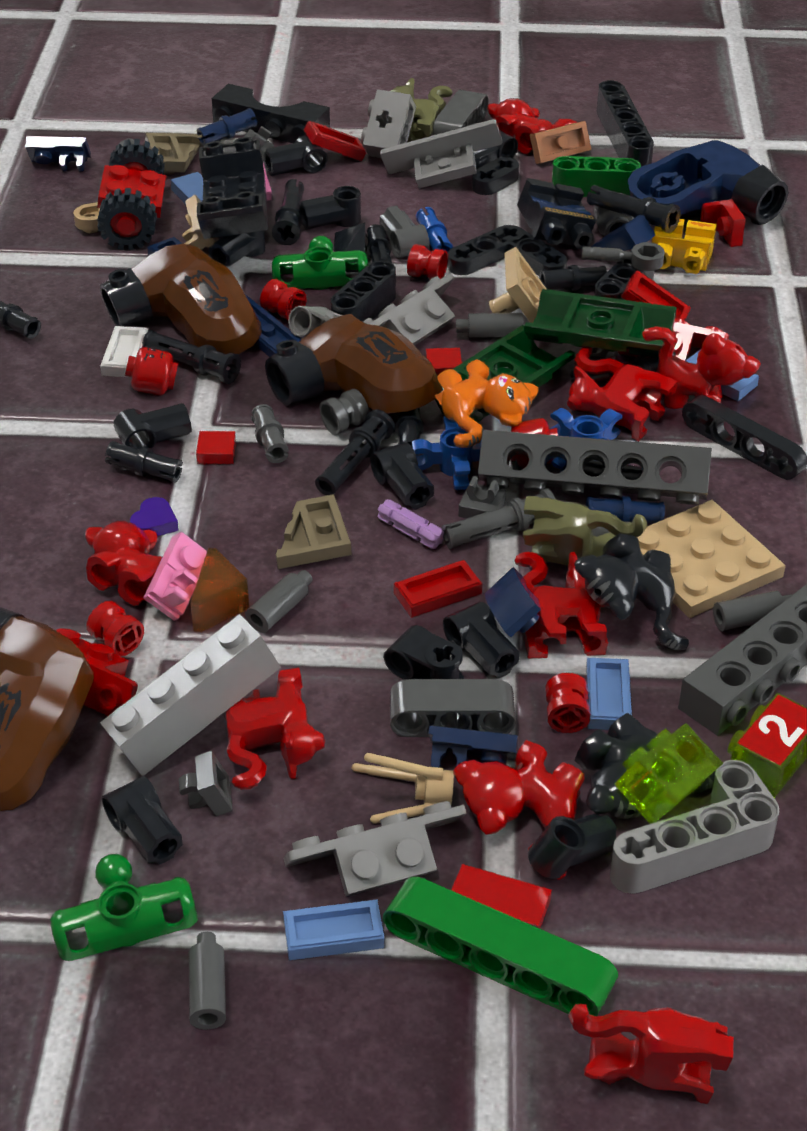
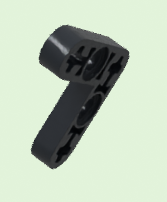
(492, 247)

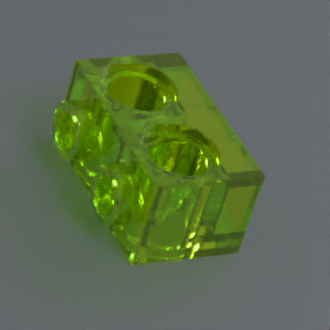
(667, 772)

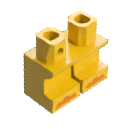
(688, 253)

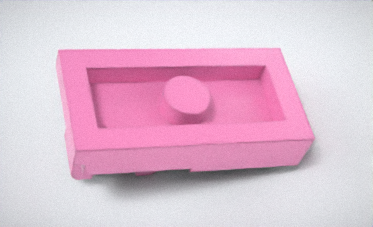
(176, 576)

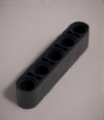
(623, 123)

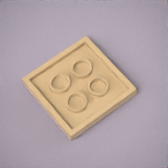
(710, 557)

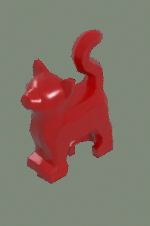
(630, 391)
(561, 610)
(268, 721)
(669, 1053)

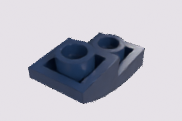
(513, 603)

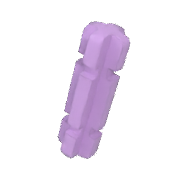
(411, 524)

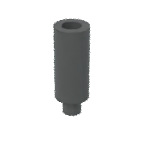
(489, 324)
(278, 601)
(745, 610)
(207, 983)

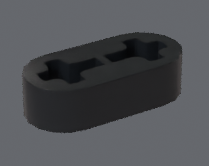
(495, 176)

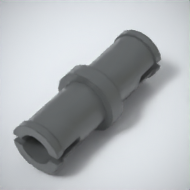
(269, 433)

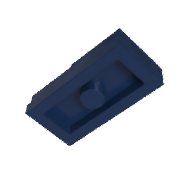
(58, 149)
(461, 742)

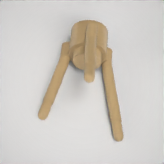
(432, 783)

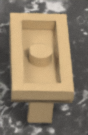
(194, 235)

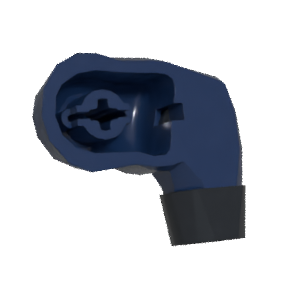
(711, 174)

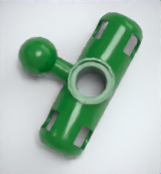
(319, 265)
(122, 912)

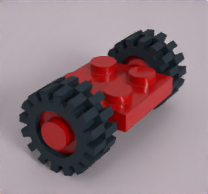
(131, 194)

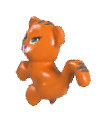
(499, 396)

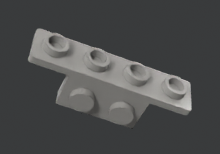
(442, 155)
(419, 312)
(380, 854)

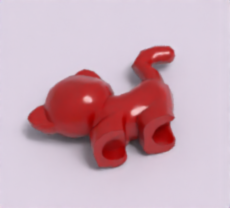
(521, 120)
(717, 364)
(122, 559)
(500, 792)

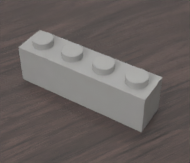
(191, 694)

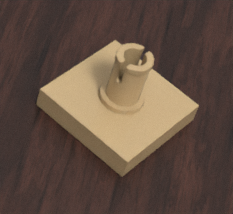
(522, 287)

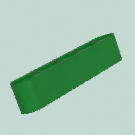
(500, 946)

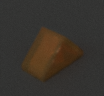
(218, 592)

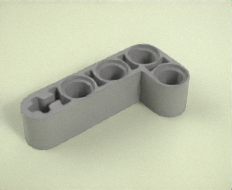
(731, 828)

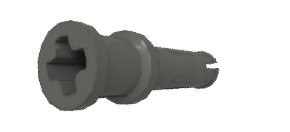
(491, 522)

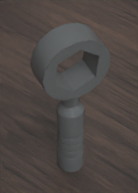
(644, 256)

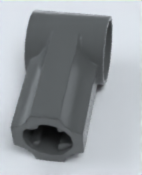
(403, 231)

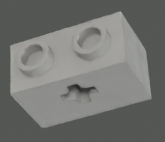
(386, 108)

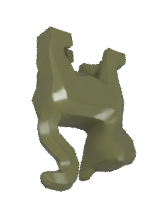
(426, 109)
(568, 528)

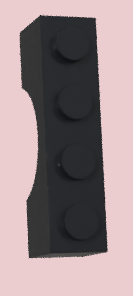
(283, 122)

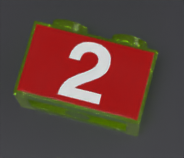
(773, 742)

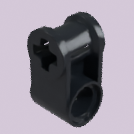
(423, 656)

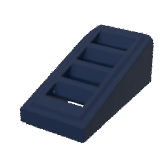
(628, 235)

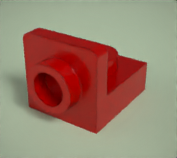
(728, 219)

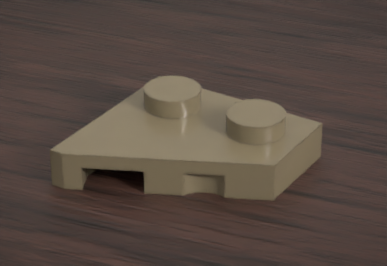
(175, 148)
(314, 533)

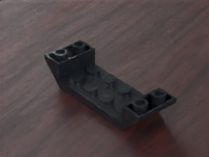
(232, 188)

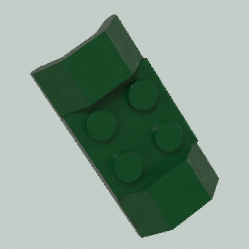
(599, 322)
(516, 357)

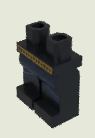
(556, 213)

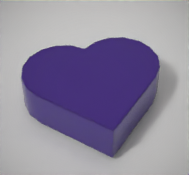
(155, 515)

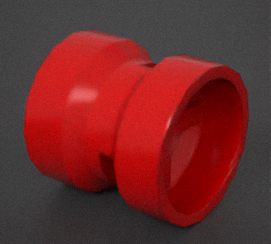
(427, 262)
(281, 299)
(120, 630)
(567, 702)

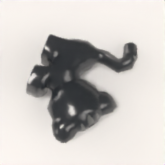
(627, 574)
(607, 755)

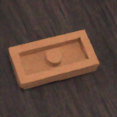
(560, 142)

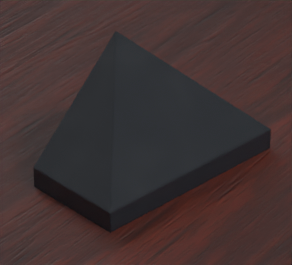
(351, 239)

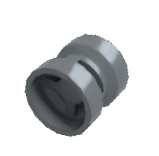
(341, 412)

